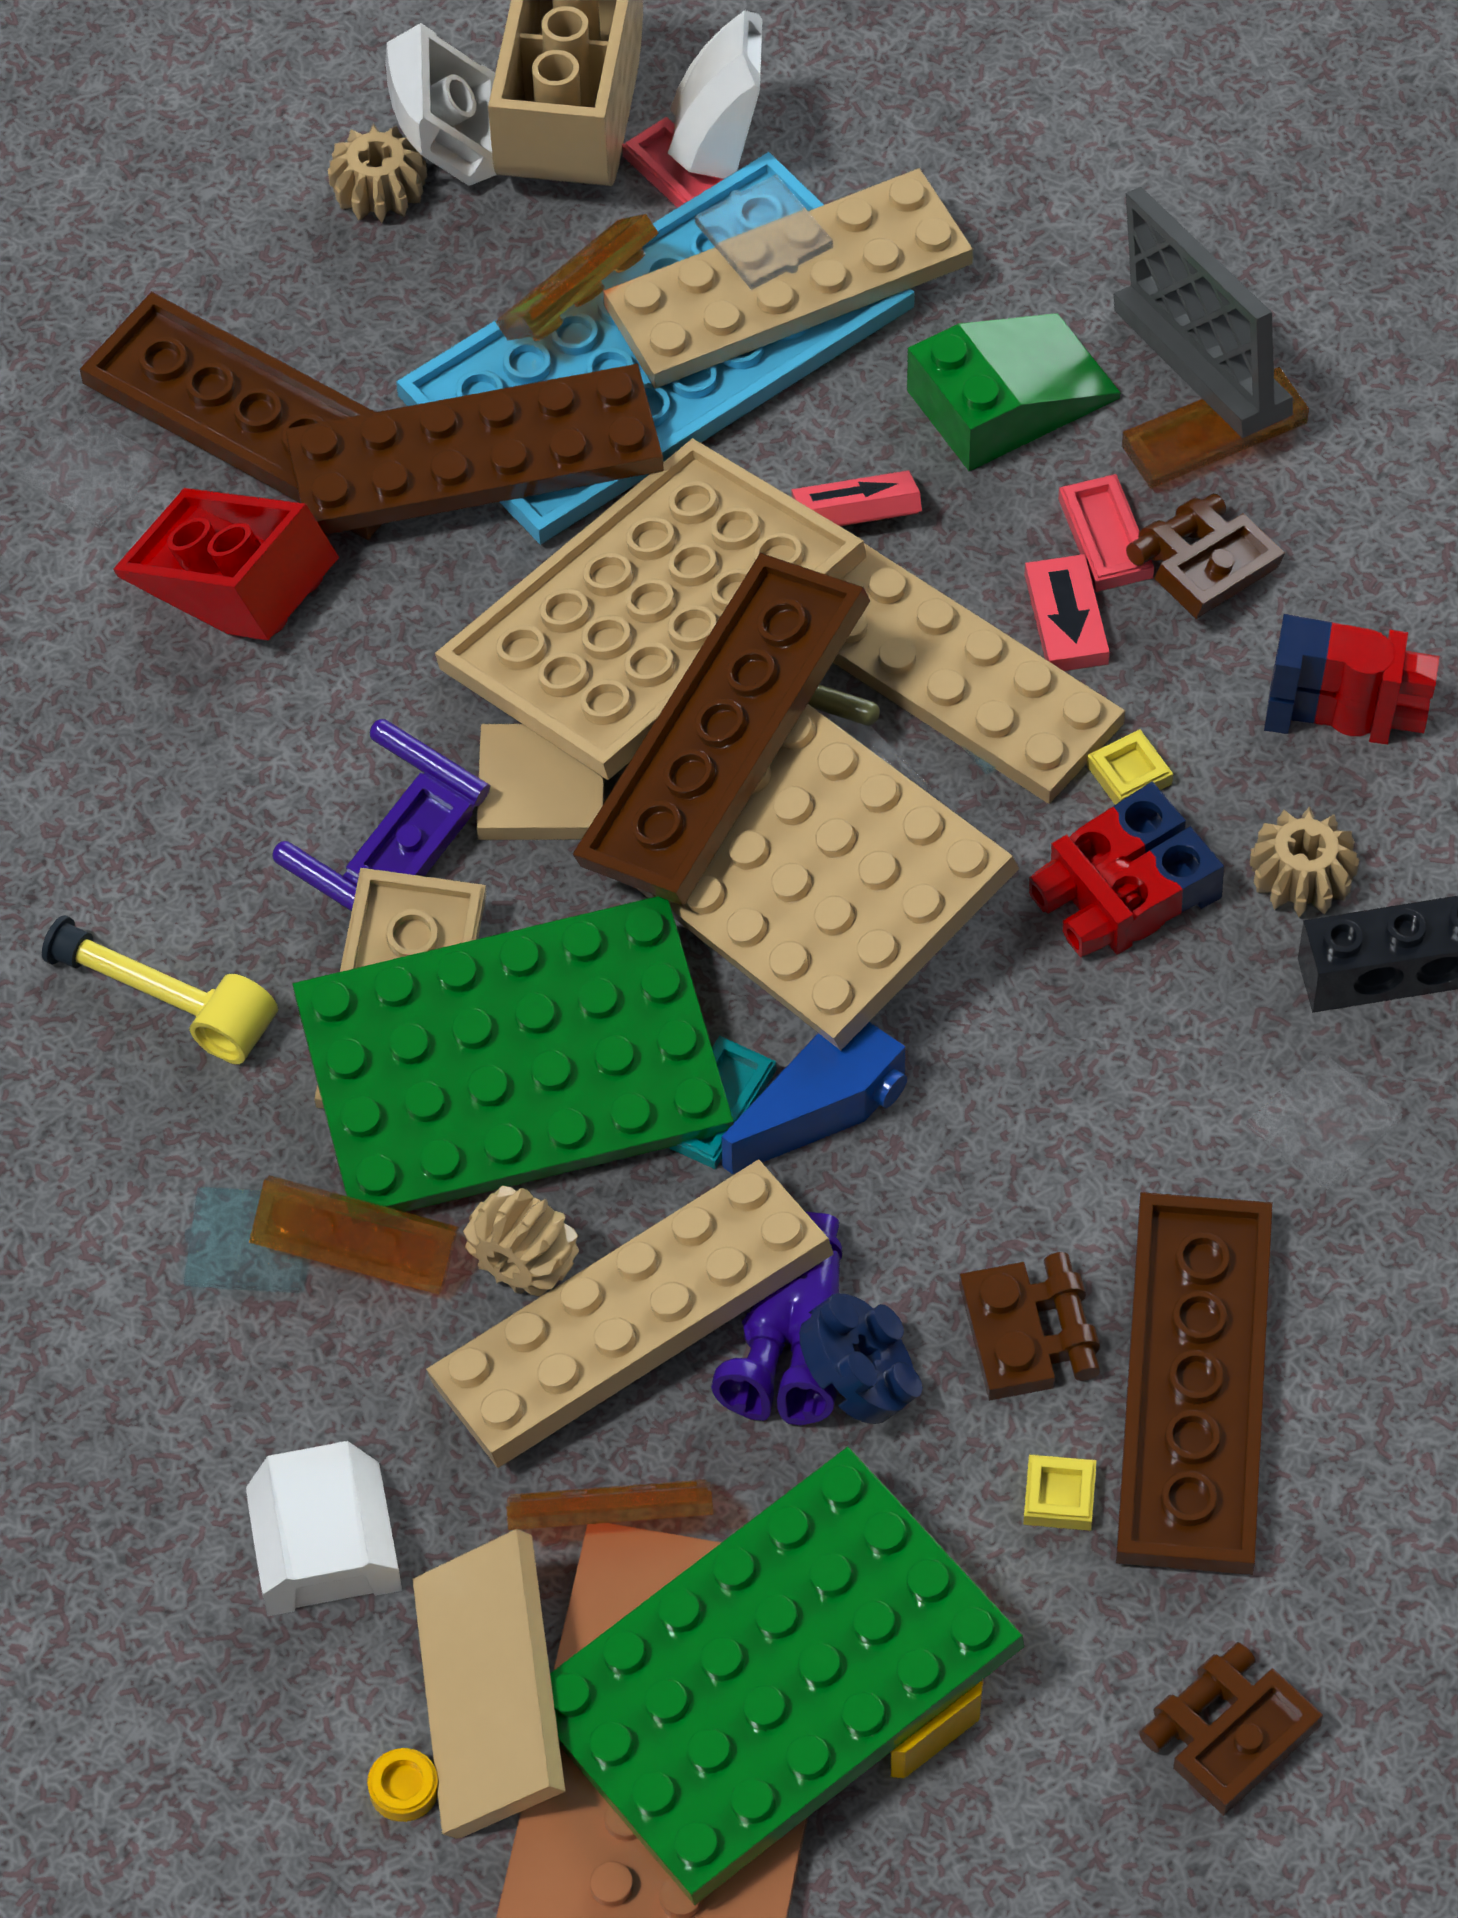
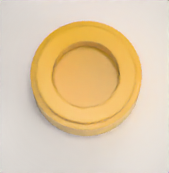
(403, 1784)

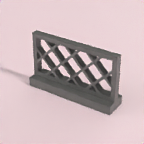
(1200, 319)

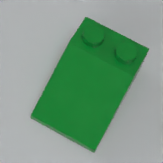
(1004, 383)

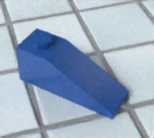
(818, 1097)

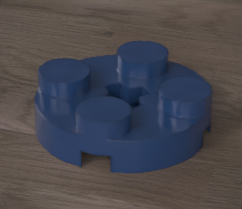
(861, 1356)

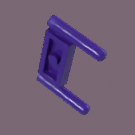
(412, 831)

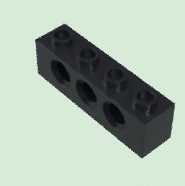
(1380, 954)

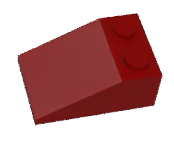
(231, 560)

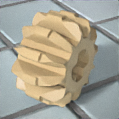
(377, 173)
(1304, 861)
(521, 1241)

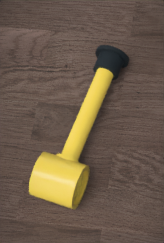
(226, 1018)

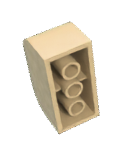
(565, 89)

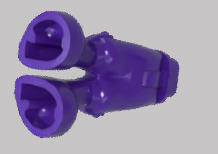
(774, 1322)

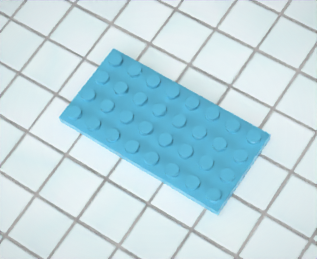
(592, 342)

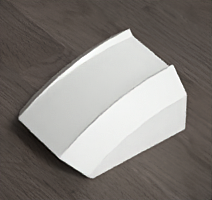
(718, 99)
(441, 103)
(321, 1527)

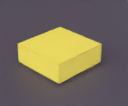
(1128, 766)
(1060, 1492)

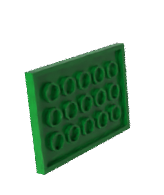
(512, 1057)
(775, 1673)

